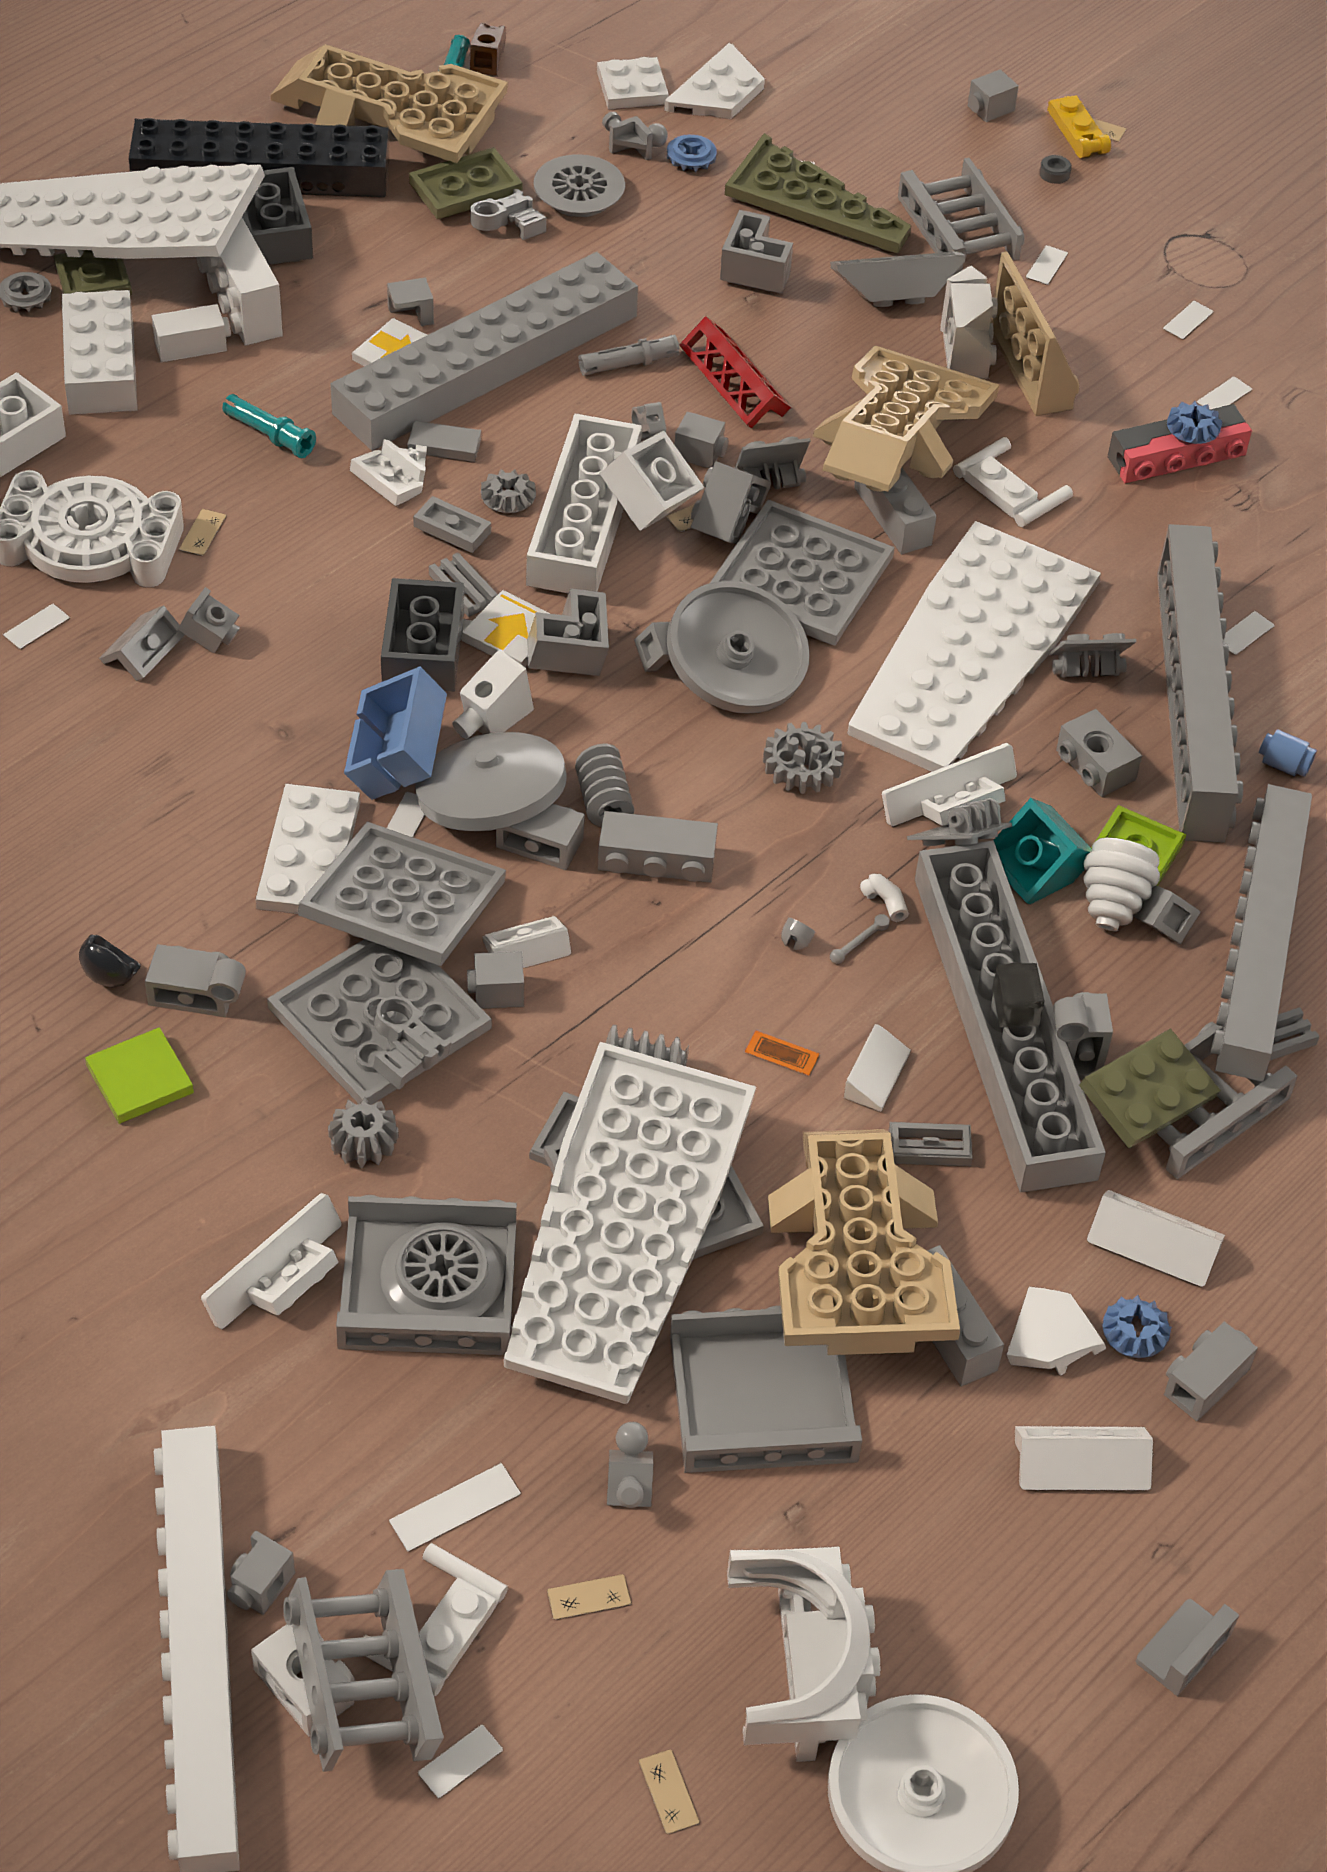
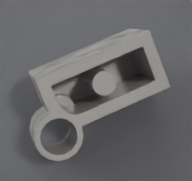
(193, 980)
(1086, 1028)

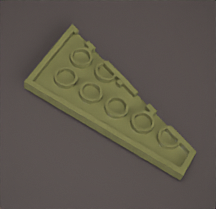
(808, 194)

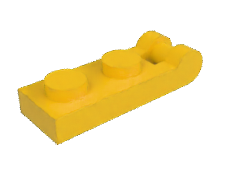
(1078, 126)

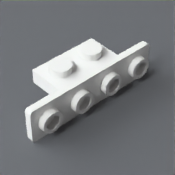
(951, 787)
(279, 1267)

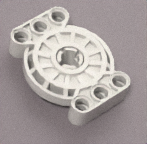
(89, 528)

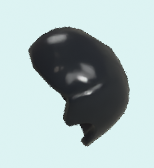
(106, 963)

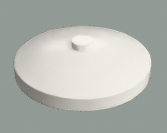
(923, 1787)

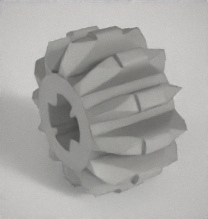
(363, 1132)

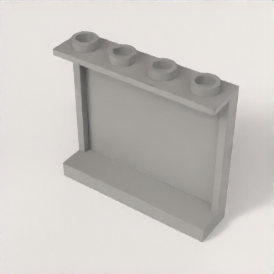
(365, 1314)
(755, 1400)

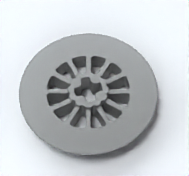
(579, 184)
(478, 1292)

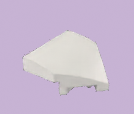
(393, 471)
(1052, 1332)

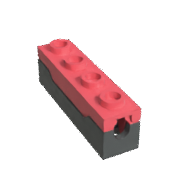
(1155, 451)

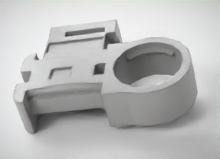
(492, 214)
(646, 416)
(409, 1040)

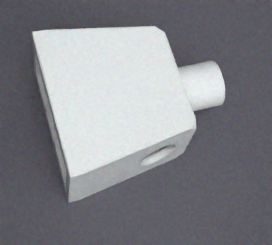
(494, 697)

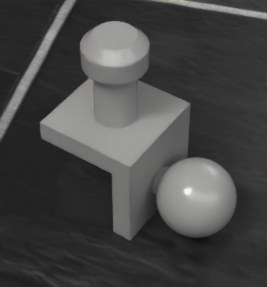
(633, 134)
(630, 1468)

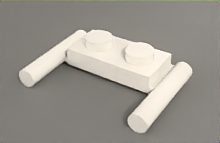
(1006, 488)
(456, 1617)

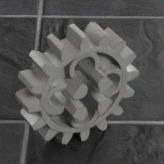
(788, 762)

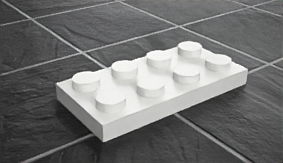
(305, 841)

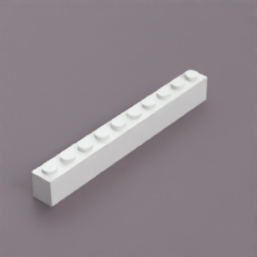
(198, 1653)

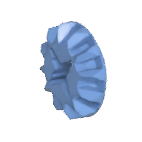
(691, 145)
(1182, 426)
(1121, 1333)

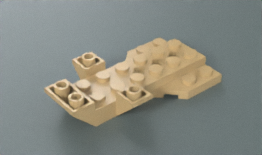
(428, 112)
(899, 418)
(862, 1275)

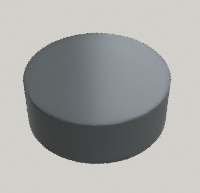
(1055, 169)

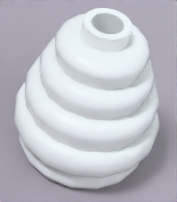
(1119, 880)

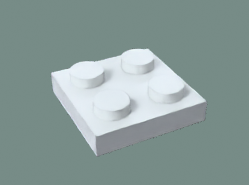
(632, 83)

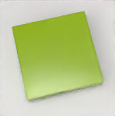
(1142, 830)
(139, 1075)

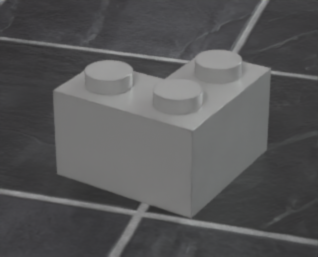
(753, 257)
(728, 501)
(572, 640)

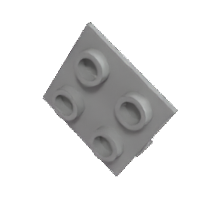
(778, 458)
(1102, 653)
(966, 825)

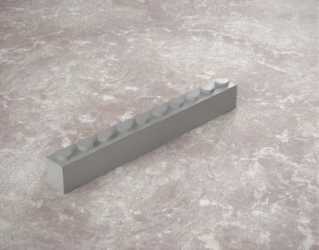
(1263, 934)

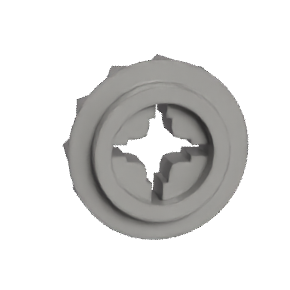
(36, 285)
(508, 500)

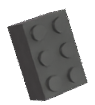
(280, 218)
(423, 630)

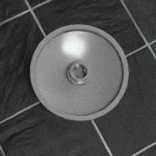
(737, 647)
(492, 781)

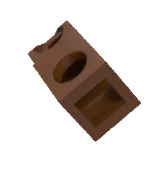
(487, 49)

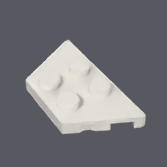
(719, 86)

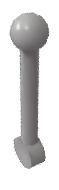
(880, 923)

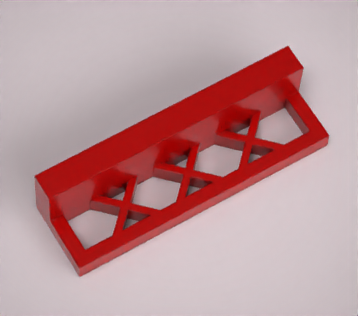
(742, 366)

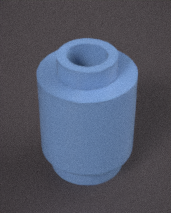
(1287, 753)

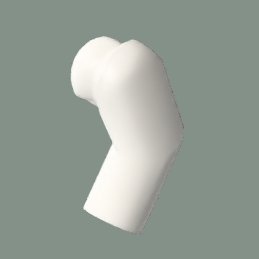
(889, 892)

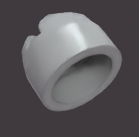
(797, 931)

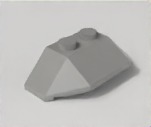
(899, 276)

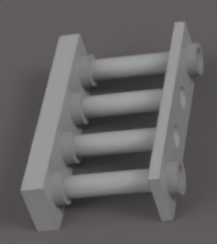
(942, 233)
(1238, 1116)
(398, 1642)

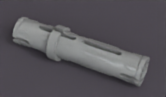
(632, 354)

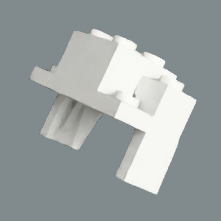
(825, 1650)

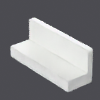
(1155, 1238)
(1084, 1458)

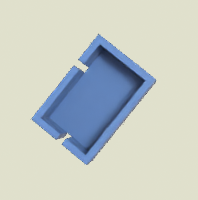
(395, 733)

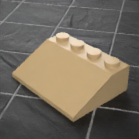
(1030, 345)

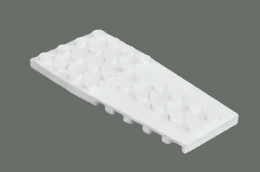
(129, 213)
(970, 646)
(624, 1218)

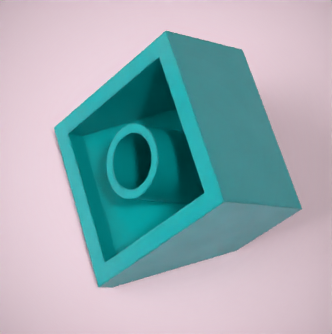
(1040, 851)

